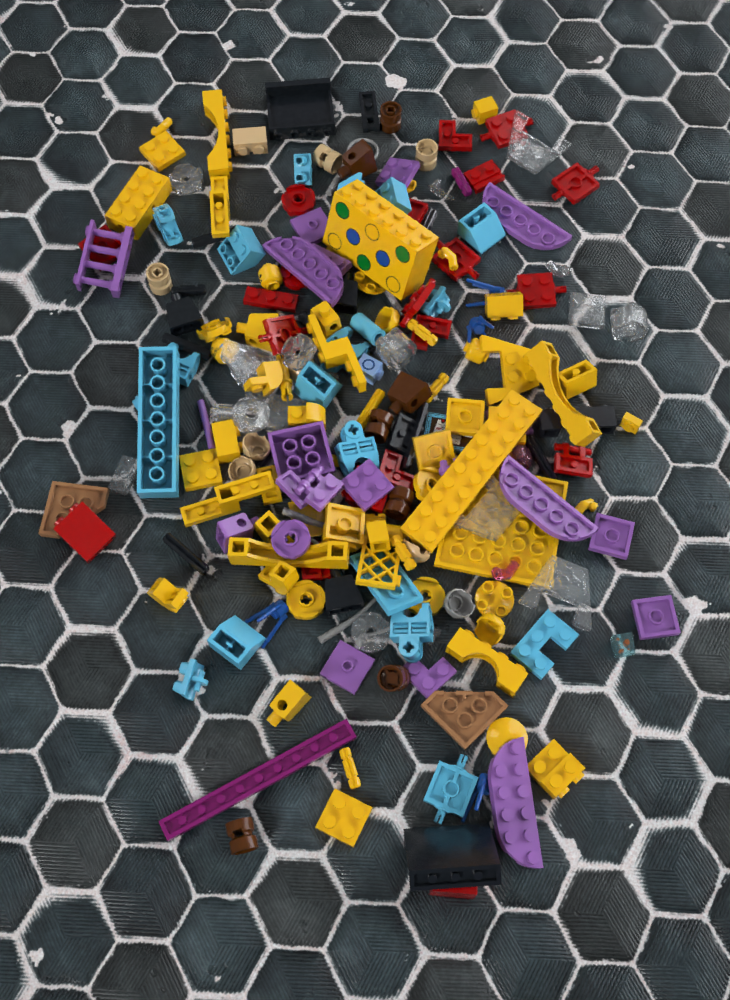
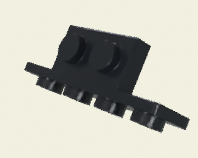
(403, 432)

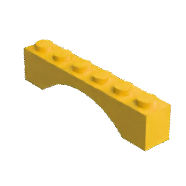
(219, 157)
(545, 362)
(257, 553)

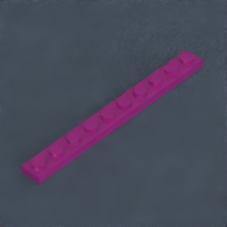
(256, 780)

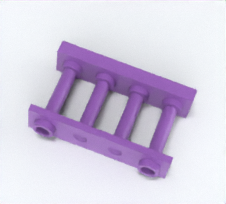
(117, 269)

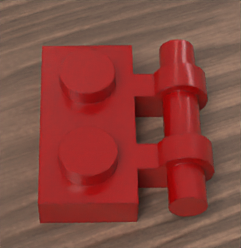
(572, 464)

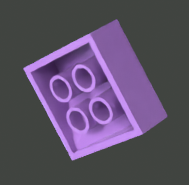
(301, 450)

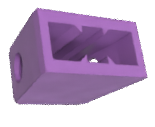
(234, 526)

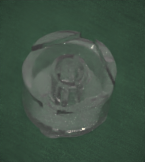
(628, 322)
(395, 349)

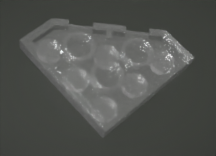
(244, 362)

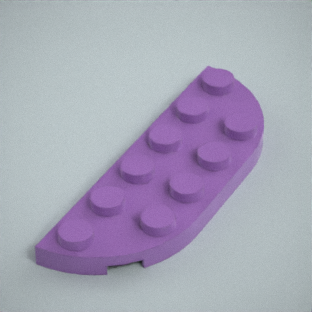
(524, 222)
(308, 266)
(542, 504)
(514, 805)

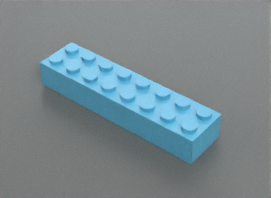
(158, 422)

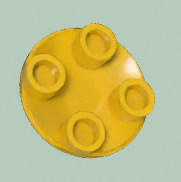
(367, 284)
(494, 598)
(504, 730)

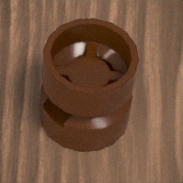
(390, 117)
(379, 425)
(399, 503)
(393, 678)
(244, 843)

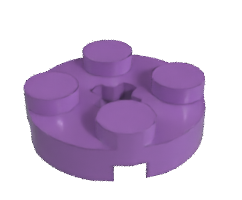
(291, 550)

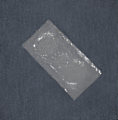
(124, 476)

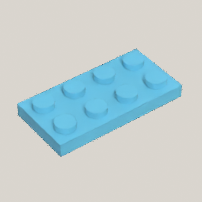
(390, 600)

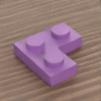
(288, 483)
(430, 680)

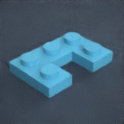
(528, 649)

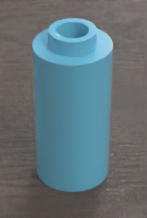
(366, 328)

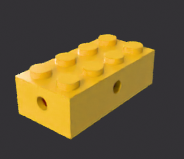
(135, 202)

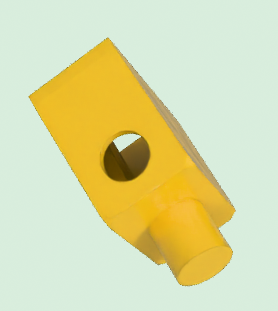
(327, 318)
(254, 328)
(295, 699)

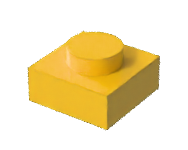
(630, 423)

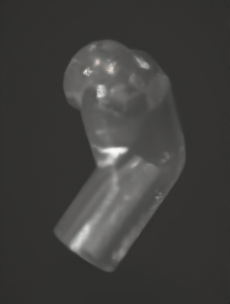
(558, 270)

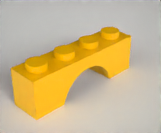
(466, 646)

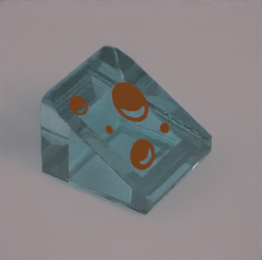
(623, 645)

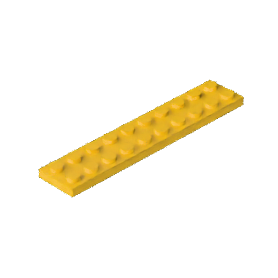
(471, 471)

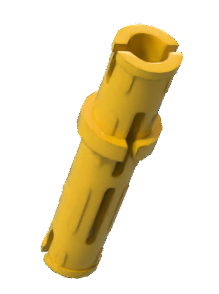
(286, 384)

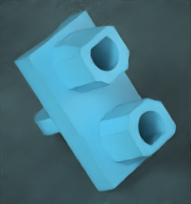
(303, 169)
(438, 303)
(192, 680)

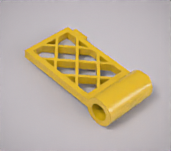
(376, 581)

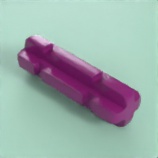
(461, 181)

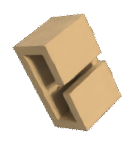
(250, 140)

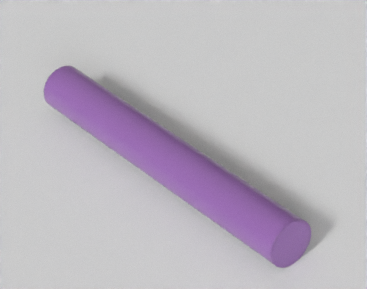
(206, 424)

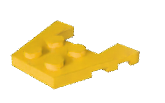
(514, 368)

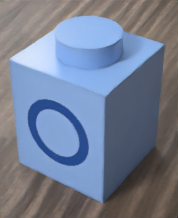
(371, 368)

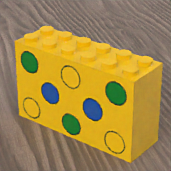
(379, 239)

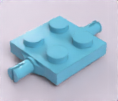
(450, 789)

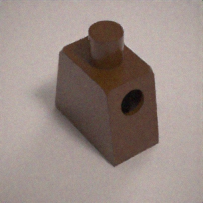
(358, 159)
(407, 394)

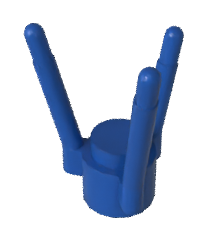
(492, 289)
(477, 326)
(276, 610)
(483, 789)

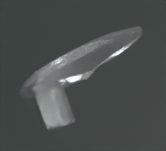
(438, 191)

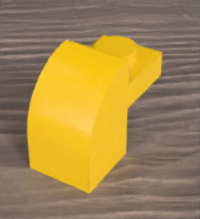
(268, 379)
(306, 414)
(265, 526)
(280, 577)
(168, 594)

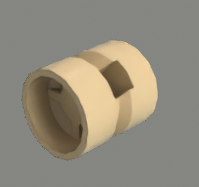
(426, 154)
(327, 159)
(159, 278)

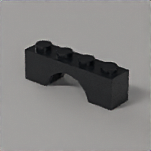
(550, 422)

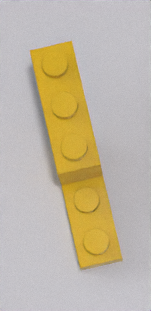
(219, 207)
(336, 353)
(227, 498)

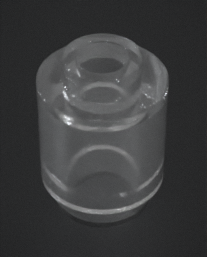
(221, 412)

